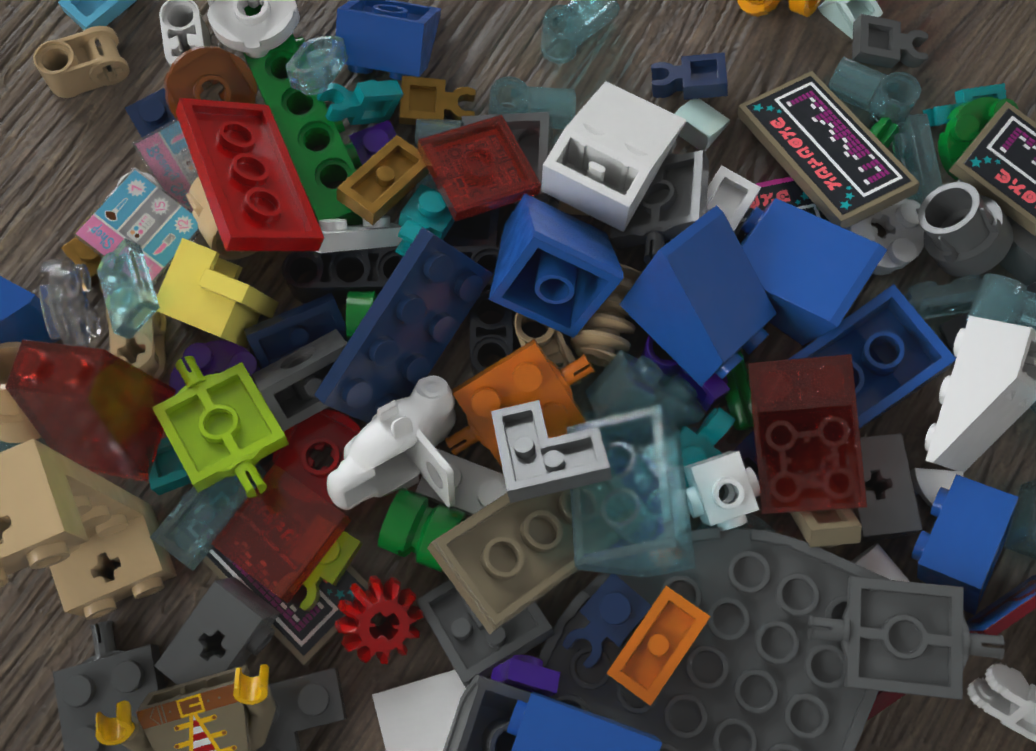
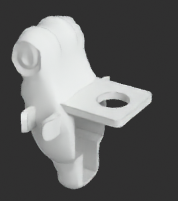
(399, 448)

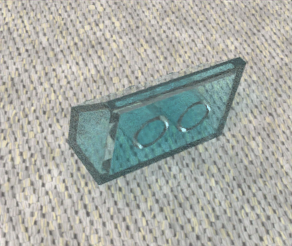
(642, 514)

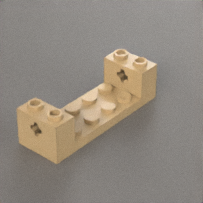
(78, 527)

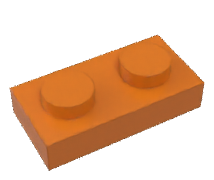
(658, 645)

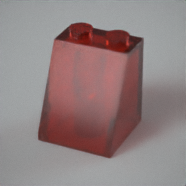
(90, 406)

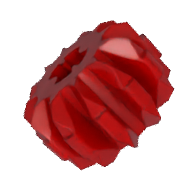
(364, 634)

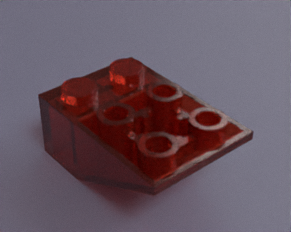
(807, 434)

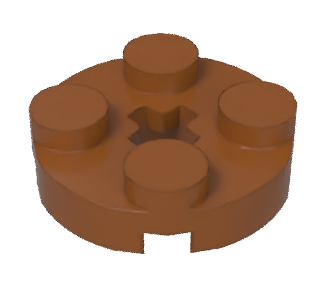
(211, 65)

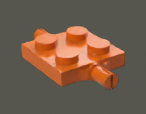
(516, 380)

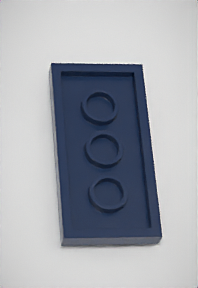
(404, 328)

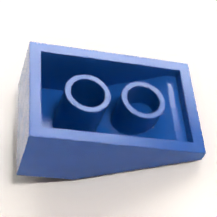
(890, 352)

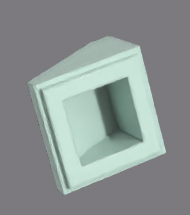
(845, 12)
(702, 123)

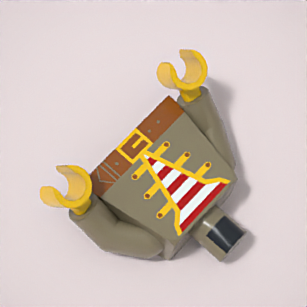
(200, 715)

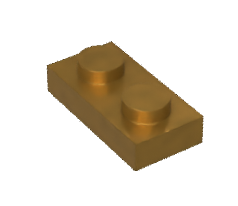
(383, 180)

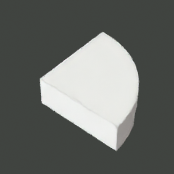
(928, 482)

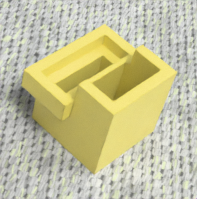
(208, 295)

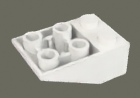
(610, 155)
(985, 393)

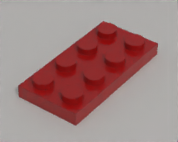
(248, 177)

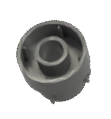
(964, 229)

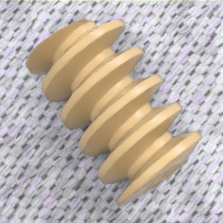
(602, 332)

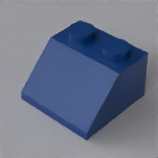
(387, 36)
(965, 538)

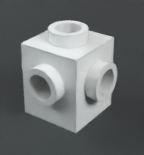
(740, 488)

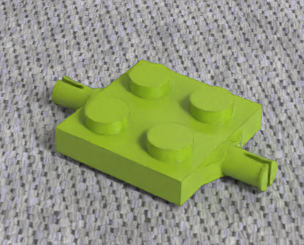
(220, 426)

